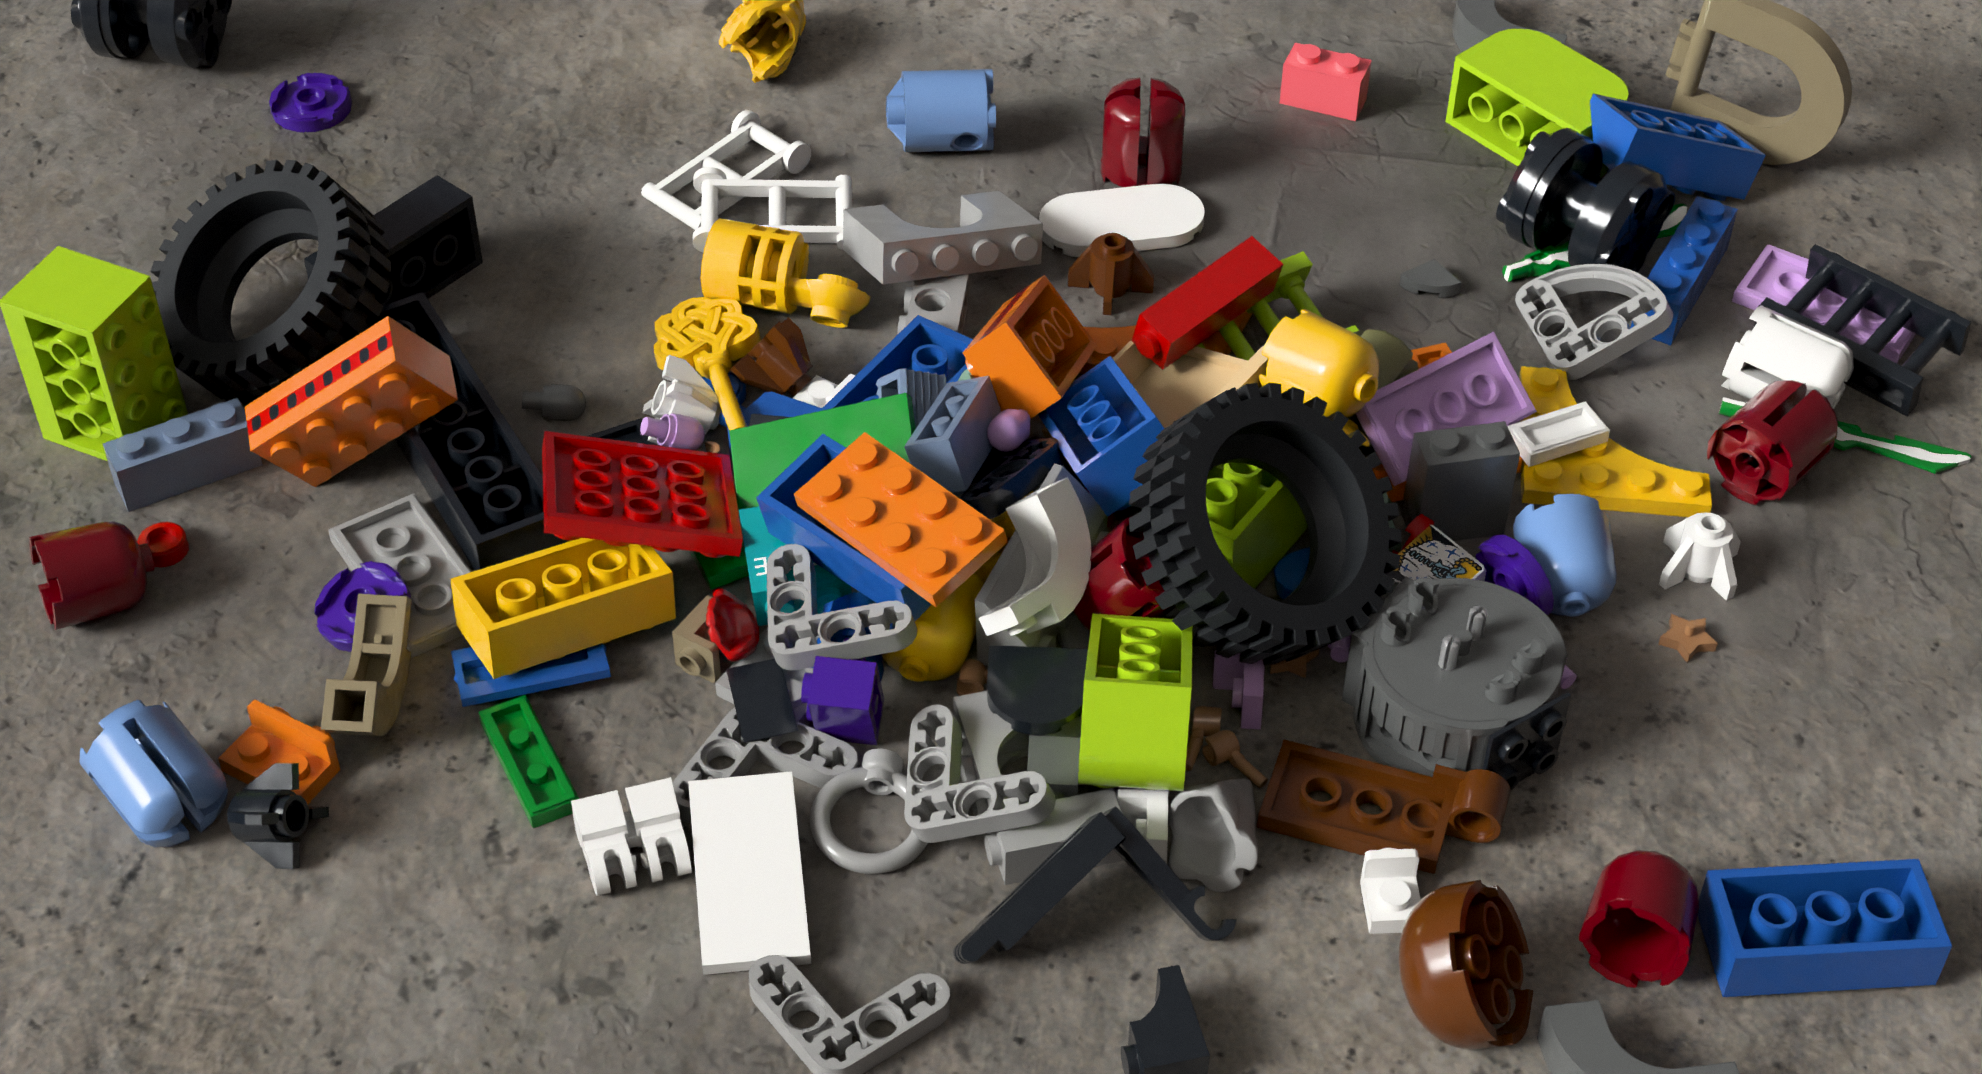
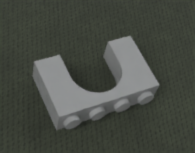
(990, 237)
(986, 752)

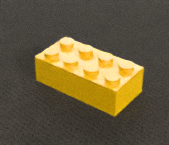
(561, 602)

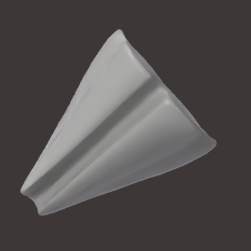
(1214, 833)

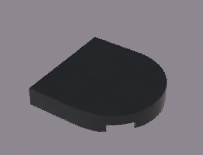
(1036, 686)

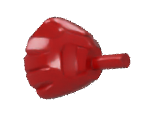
(731, 625)

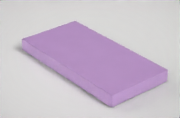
(1780, 277)
(1455, 391)

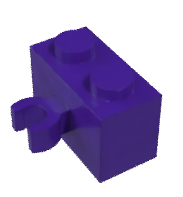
(844, 698)

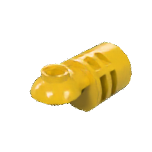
(769, 272)

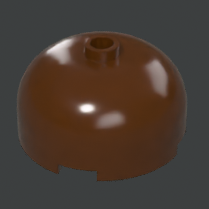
(1461, 961)

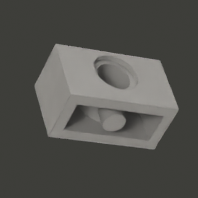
(939, 300)

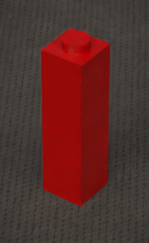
(1206, 302)

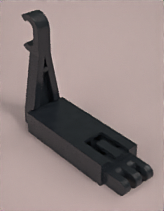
(1066, 868)

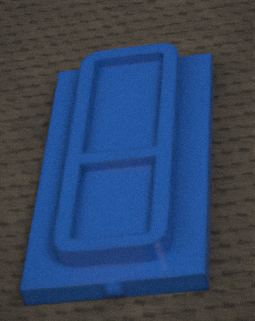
(479, 687)

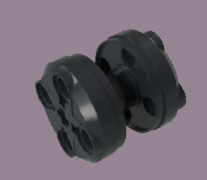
(179, 30)
(1560, 192)

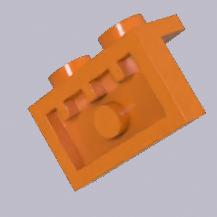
(282, 739)

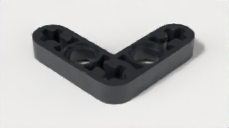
(1012, 475)

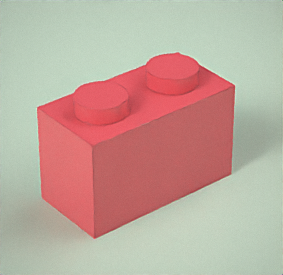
(1325, 81)

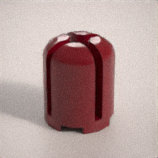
(1124, 147)
(1773, 441)
(1116, 580)

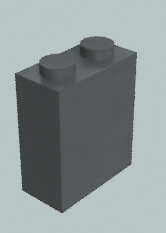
(1462, 479)

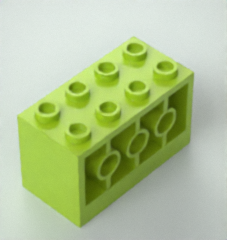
(91, 350)

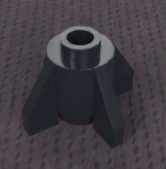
(270, 815)

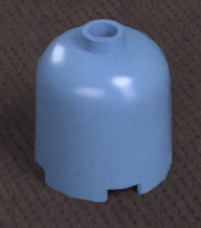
(1573, 548)

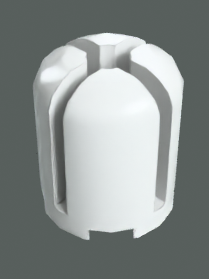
(1787, 351)

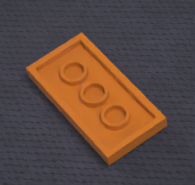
(901, 519)

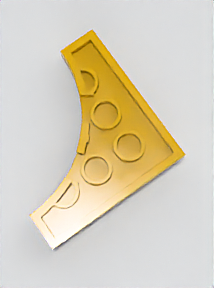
(1605, 471)

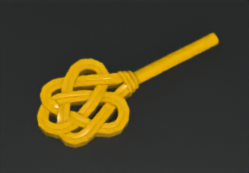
(709, 337)

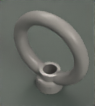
(880, 776)

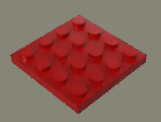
(639, 495)

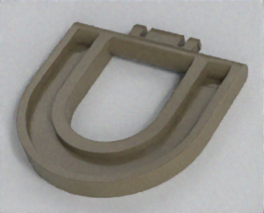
(1793, 40)

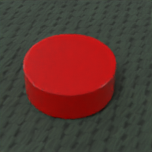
(166, 542)

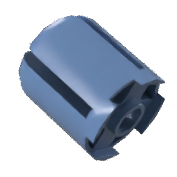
(155, 773)

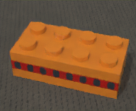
(1030, 349)
(351, 402)

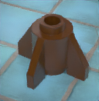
(1111, 268)
(777, 361)

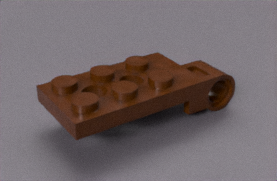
(1414, 805)

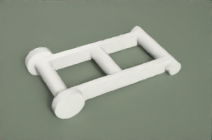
(745, 128)
(714, 183)

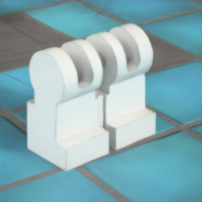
(650, 823)

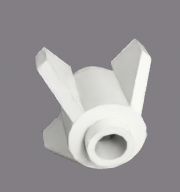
(685, 396)
(1702, 553)

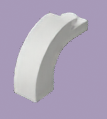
(1056, 561)

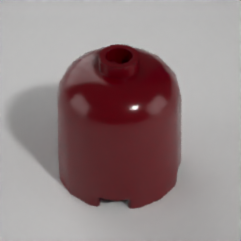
(90, 571)
(1641, 919)

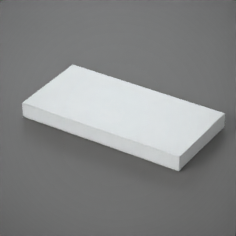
(748, 871)

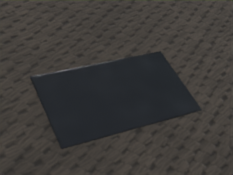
(761, 700)

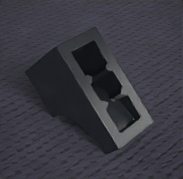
(1169, 1035)

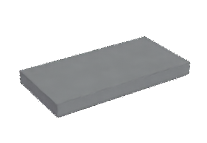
(416, 548)

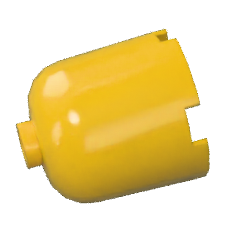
(1322, 362)
(941, 638)

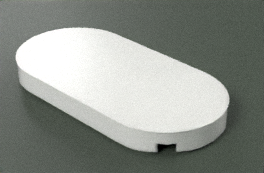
(1145, 214)

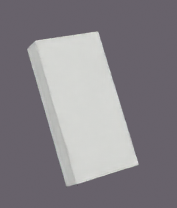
(1558, 433)

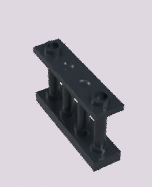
(1873, 374)

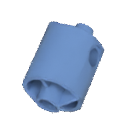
(943, 110)

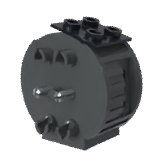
(1458, 680)

